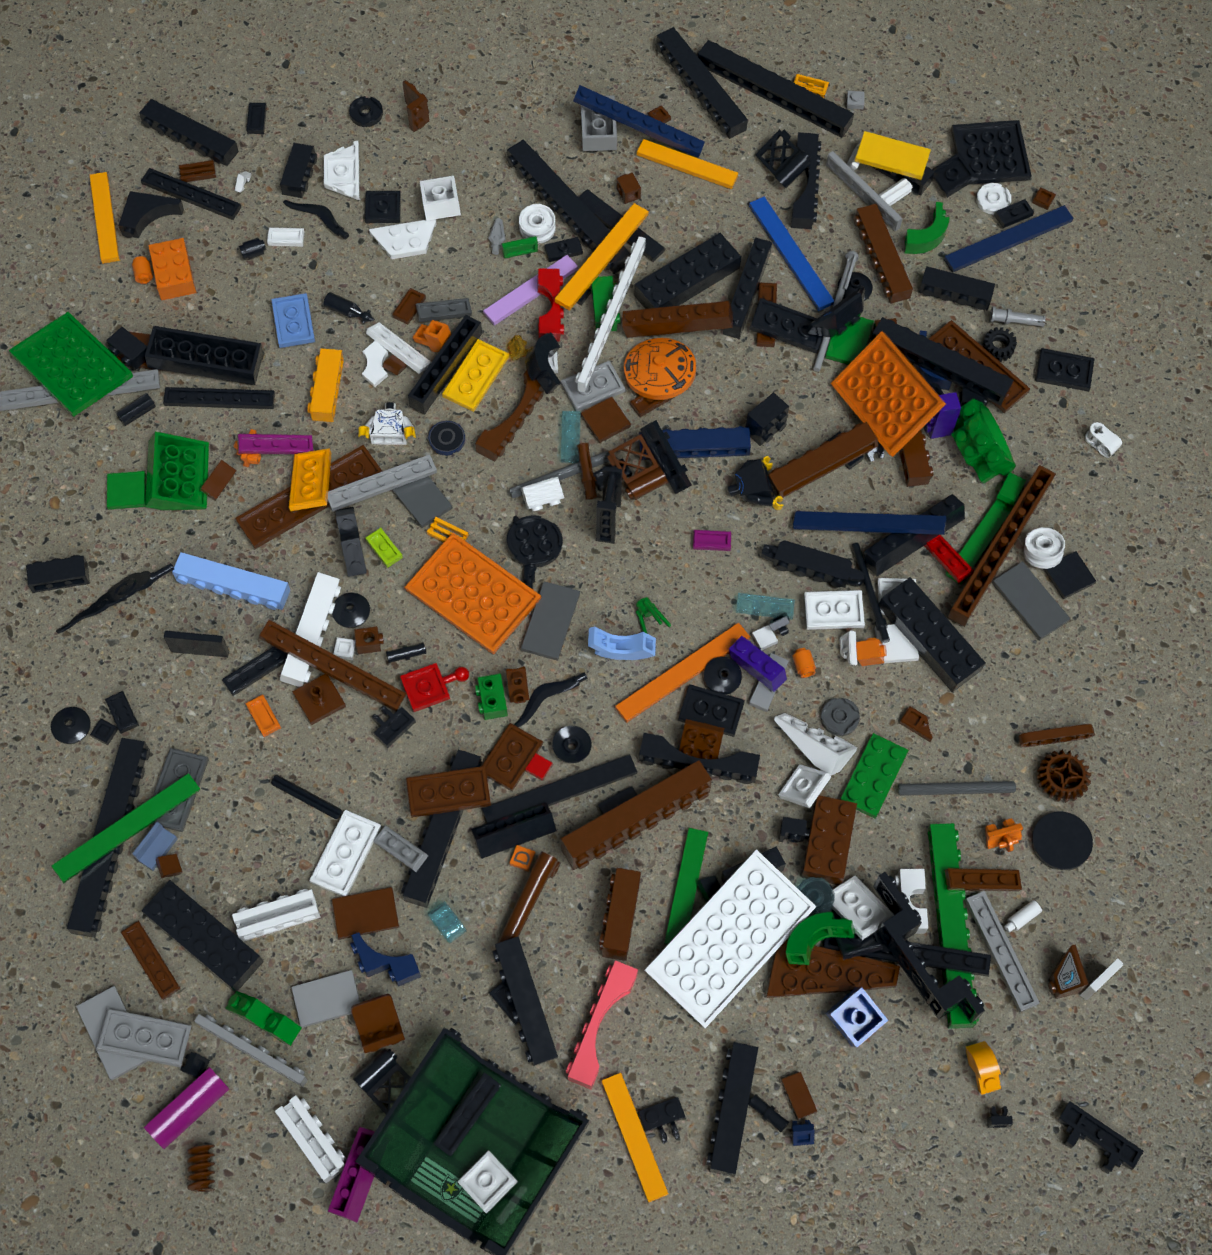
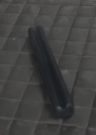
(306, 797)

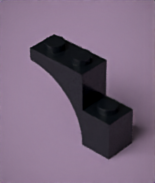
(350, 541)

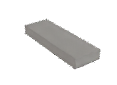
(763, 695)
(400, 848)

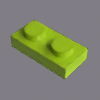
(384, 547)

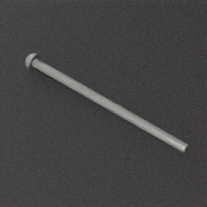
(852, 257)

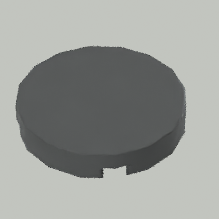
(840, 716)

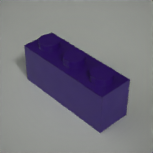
(945, 420)
(758, 664)

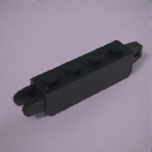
(813, 564)

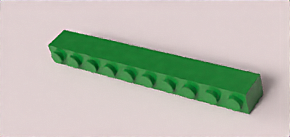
(949, 907)

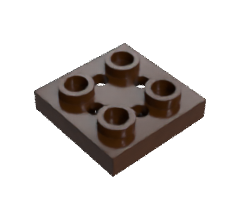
(701, 735)

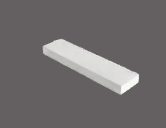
(398, 347)

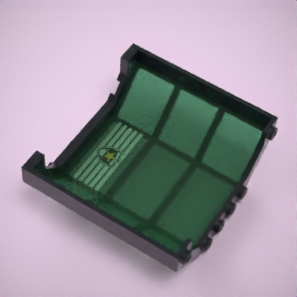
(517, 1127)

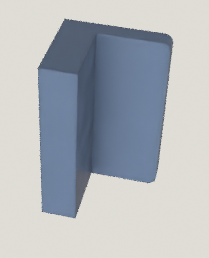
(154, 845)

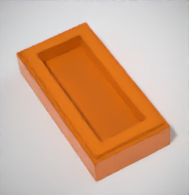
(263, 715)

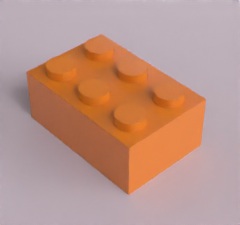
(172, 269)

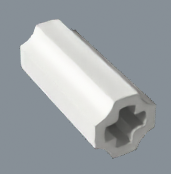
(896, 191)

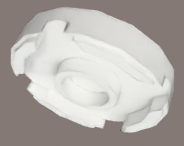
(993, 198)

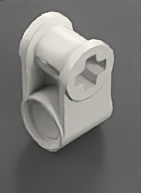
(1104, 440)

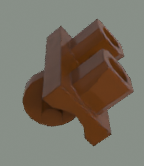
(517, 685)

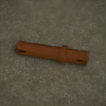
(588, 478)

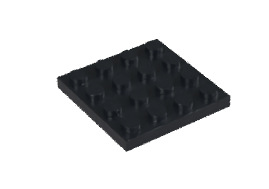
(993, 150)

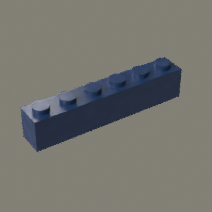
(707, 442)

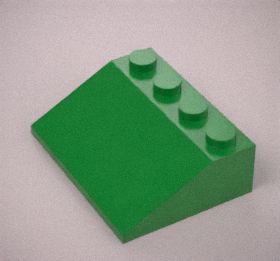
(176, 472)

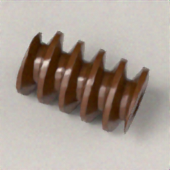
(200, 1168)

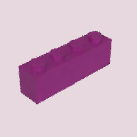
(353, 1183)

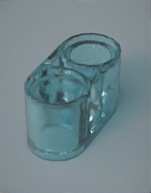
(447, 922)

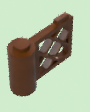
(644, 481)

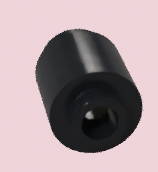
(252, 248)

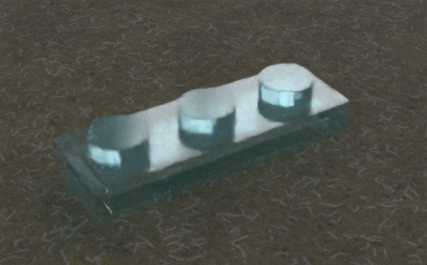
(570, 436)

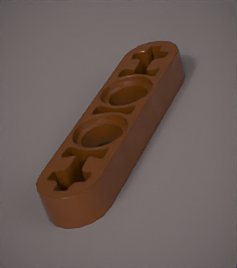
(1056, 735)

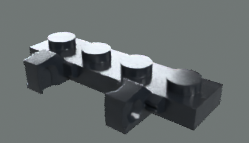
(1115, 1147)

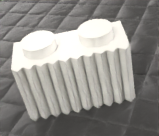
(542, 493)

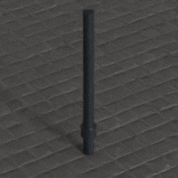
(880, 623)

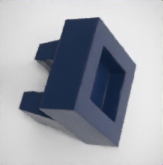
(803, 1133)

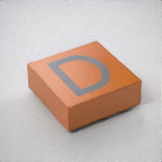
(522, 858)

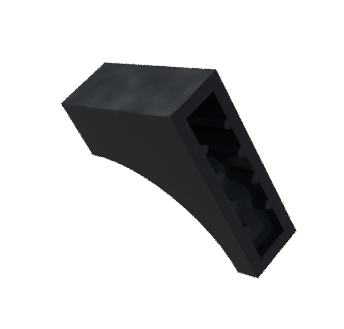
(145, 208)

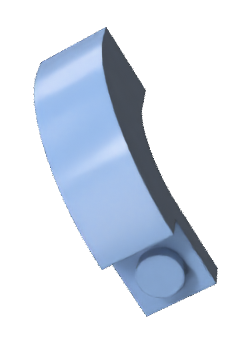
(621, 647)

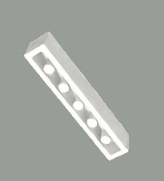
(311, 626)

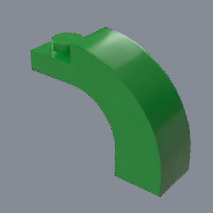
(927, 239)
(812, 931)

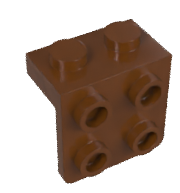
(416, 106)
(377, 1023)

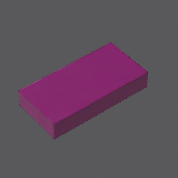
(712, 540)

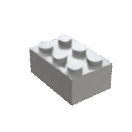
(598, 131)

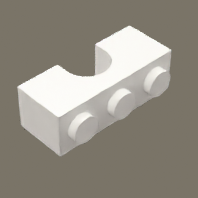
(910, 883)

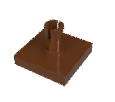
(319, 699)

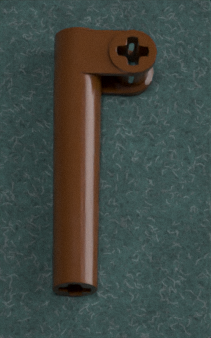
(545, 867)

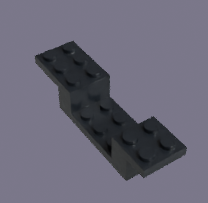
(894, 935)

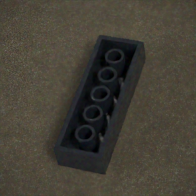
(688, 274)
(204, 355)
(931, 634)
(202, 936)

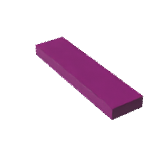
(274, 444)

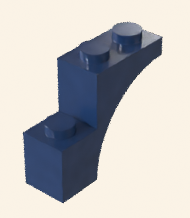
(402, 968)

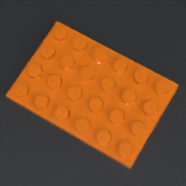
(888, 393)
(473, 593)

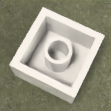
(440, 198)

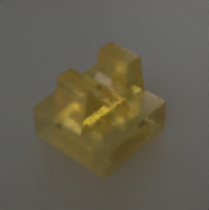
(516, 347)

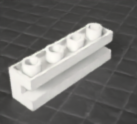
(276, 915)
(311, 1139)

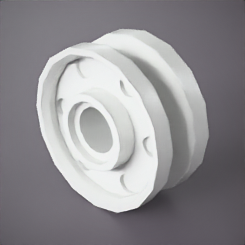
(537, 214)
(1044, 548)

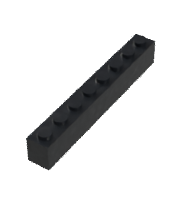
(701, 83)
(947, 363)
(436, 843)

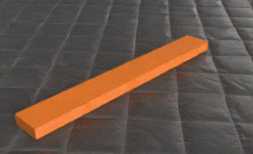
(679, 674)

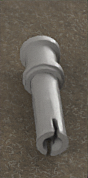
(1008, 316)

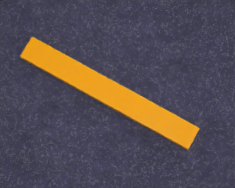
(601, 256)

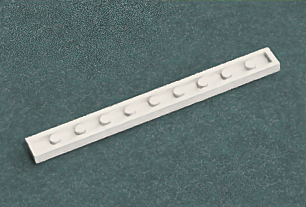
(608, 319)

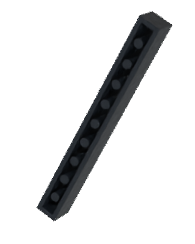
(776, 89)
(562, 200)
(117, 803)

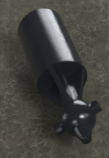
(346, 307)

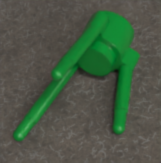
(647, 609)

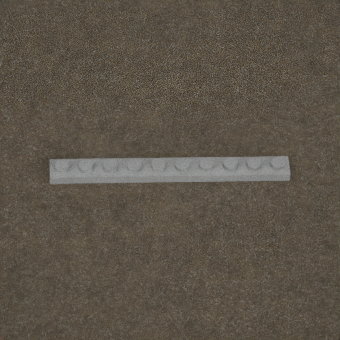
(40, 396)

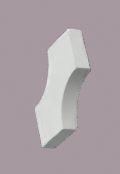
(375, 356)

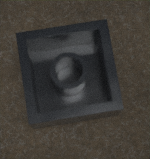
(767, 419)

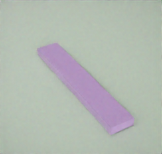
(525, 293)

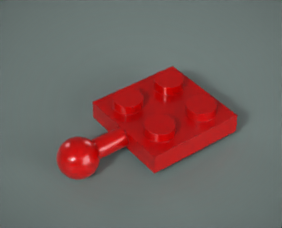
(427, 686)

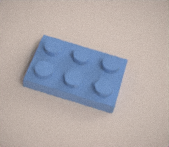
(293, 320)

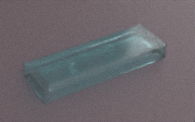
(764, 605)

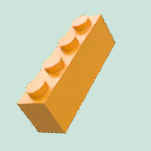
(326, 385)

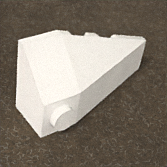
(823, 751)

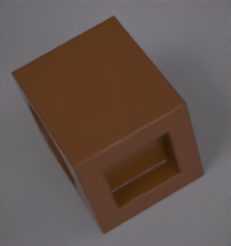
(628, 188)
(363, 634)

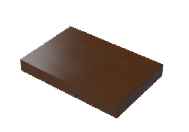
(511, 756)
(365, 913)

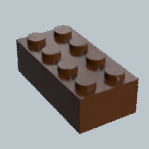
(829, 839)
(621, 909)

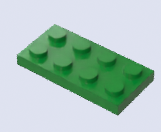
(874, 775)

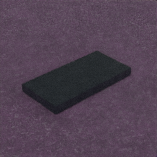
(785, 325)

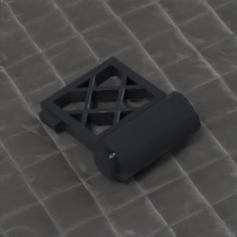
(790, 166)
(377, 1073)

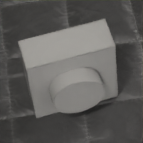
(855, 100)

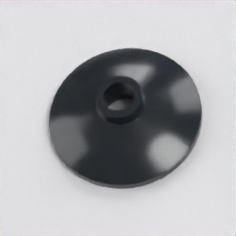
(861, 280)
(354, 617)
(720, 684)
(76, 730)
(572, 735)

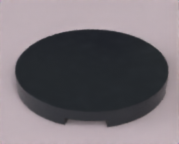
(534, 541)
(1062, 841)

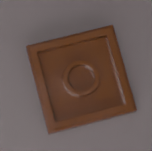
(605, 419)

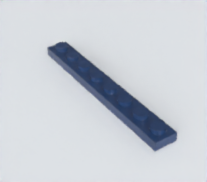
(639, 121)

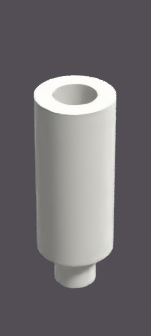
(1023, 916)

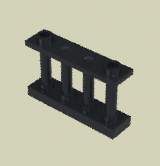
(607, 507)

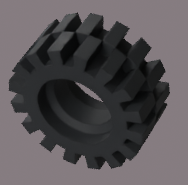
(1003, 336)

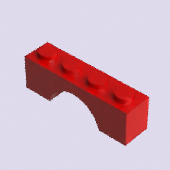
(549, 285)

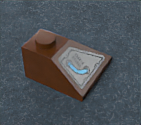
(1068, 975)

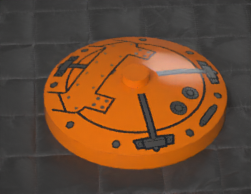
(660, 368)

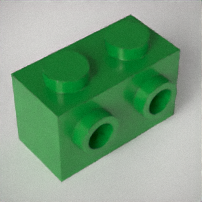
(492, 697)

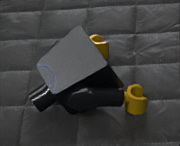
(754, 484)

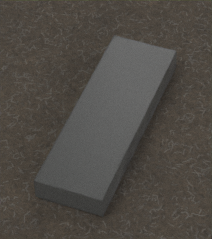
(443, 309)

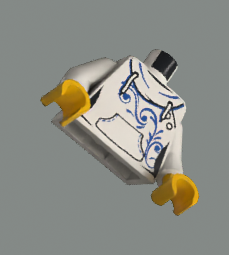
(388, 427)

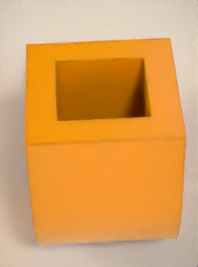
(985, 1066)

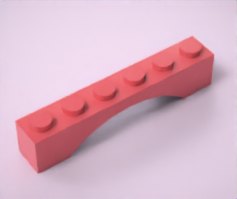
(619, 984)

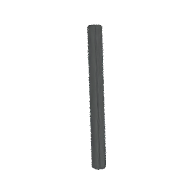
(562, 473)
(957, 788)

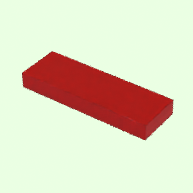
(949, 558)

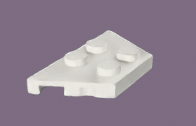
(342, 171)
(405, 238)

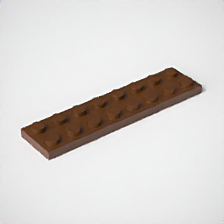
(274, 515)

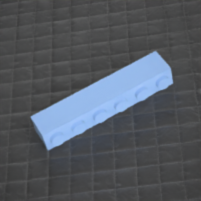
(231, 581)

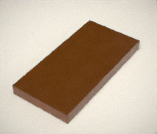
(448, 791)

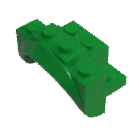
(982, 442)

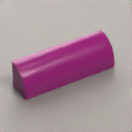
(186, 1108)

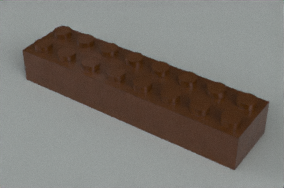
(636, 815)

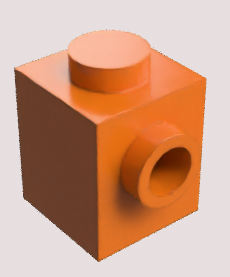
(870, 652)

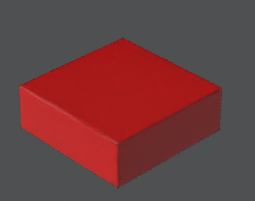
(539, 766)

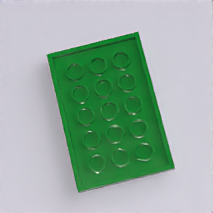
(71, 363)

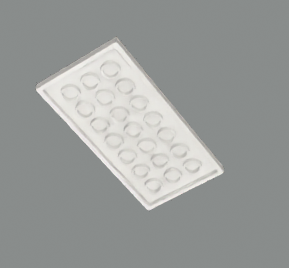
(730, 938)

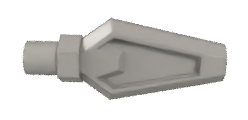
(497, 236)

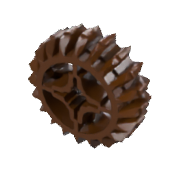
(1068, 761)

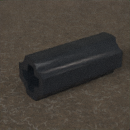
(135, 409)

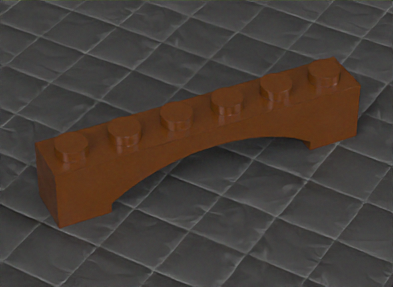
(493, 442)

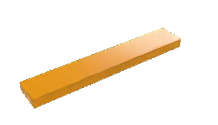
(687, 164)
(104, 217)
(634, 1137)

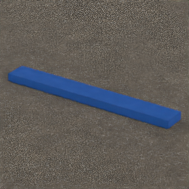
(791, 253)

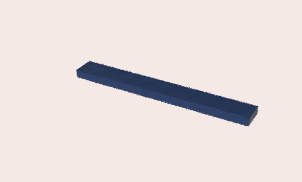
(1008, 238)
(870, 522)

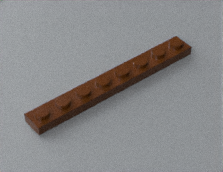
(332, 665)

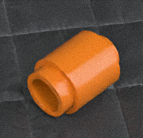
(142, 270)
(804, 662)

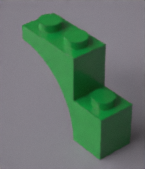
(263, 1017)

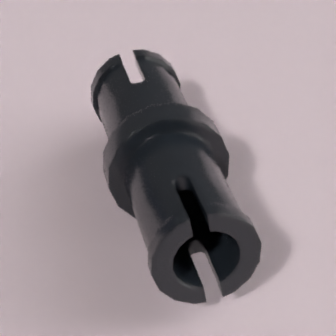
(406, 652)
(768, 1113)

